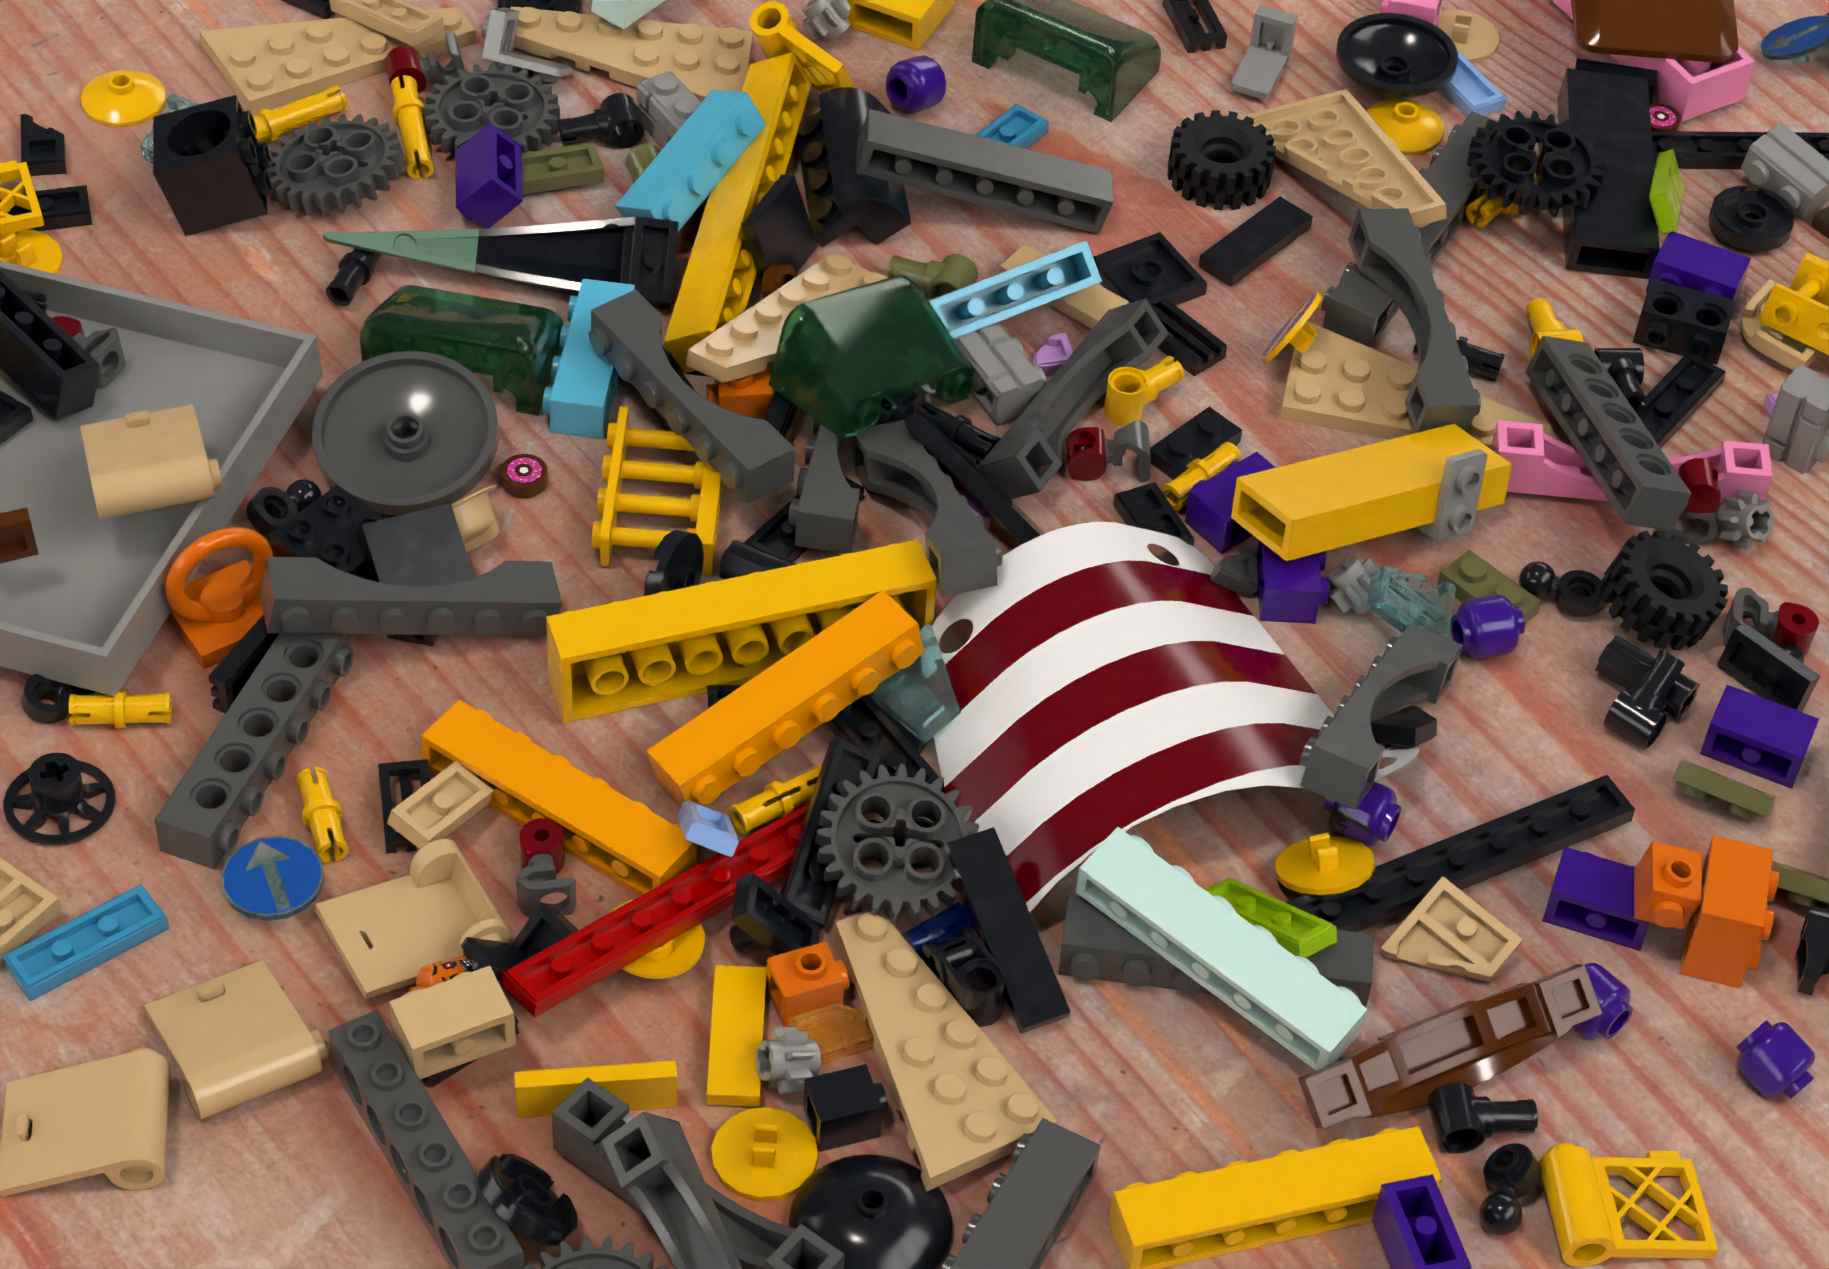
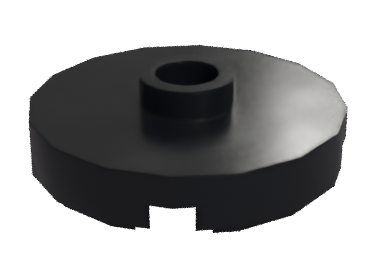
(1751, 218)
(679, 563)
(524, 1199)

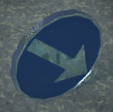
(1797, 39)
(272, 878)

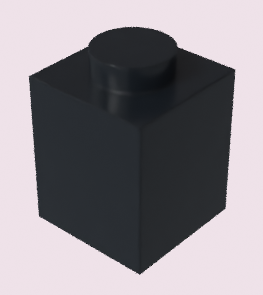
(844, 1107)

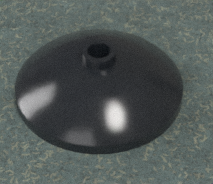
(1397, 55)
(904, 1233)

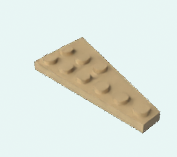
(698, 55)
(303, 58)
(1348, 151)
(753, 337)
(1365, 392)
(939, 1066)

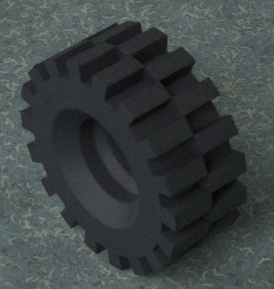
(1221, 160)
(1666, 565)

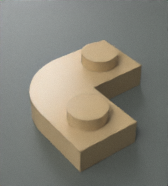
(1771, 342)

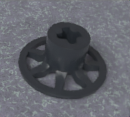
(58, 792)

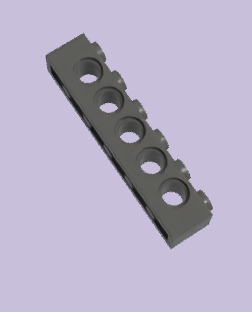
(1608, 434)
(251, 746)
(420, 1147)

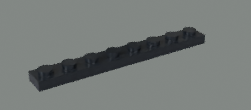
(1475, 854)

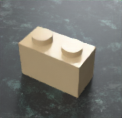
(453, 1022)

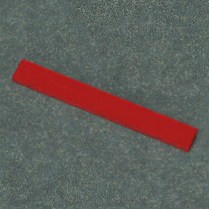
(651, 919)

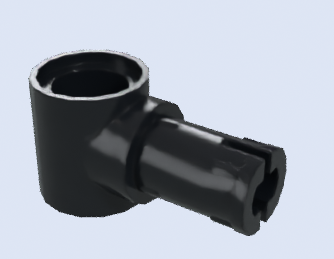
(613, 121)
(1627, 371)
(1641, 712)
(1467, 1120)

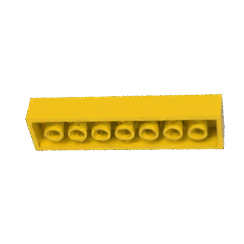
(719, 630)

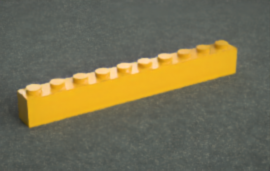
(720, 261)

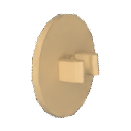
(1471, 34)

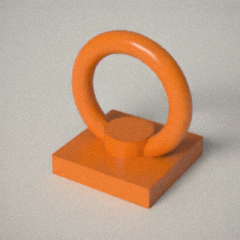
(222, 605)

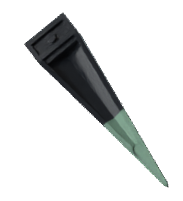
(544, 256)

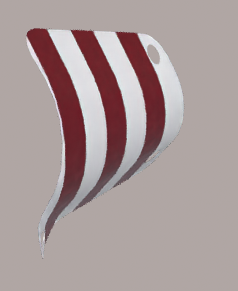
(1112, 696)

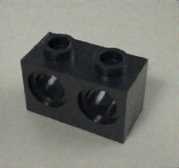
(1684, 321)

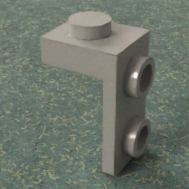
(499, 37)
(1268, 52)
(1458, 496)

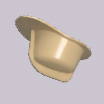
(476, 519)

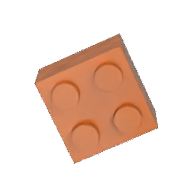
(1732, 914)

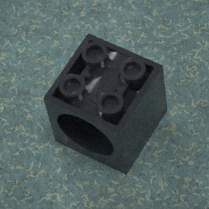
(211, 165)

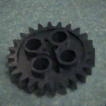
(1506, 163)

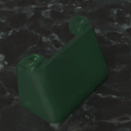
(1106, 53)
(479, 332)
(864, 345)

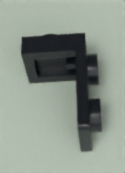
(541, 931)

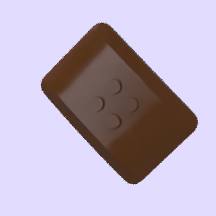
(1658, 28)

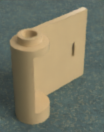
(148, 462)
(411, 920)
(236, 1039)
(88, 1123)

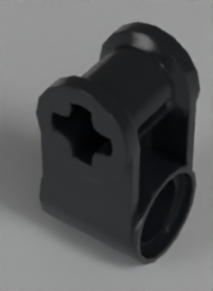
(968, 974)

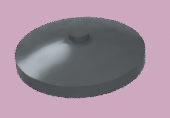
(406, 431)

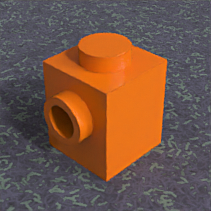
(745, 395)
(1667, 885)
(805, 980)

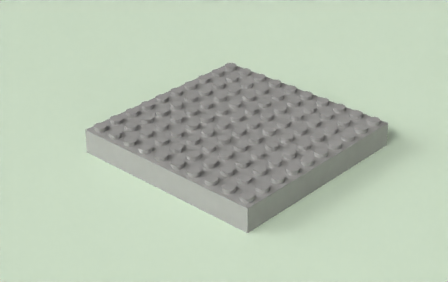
(99, 586)

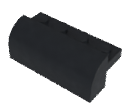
(833, 189)

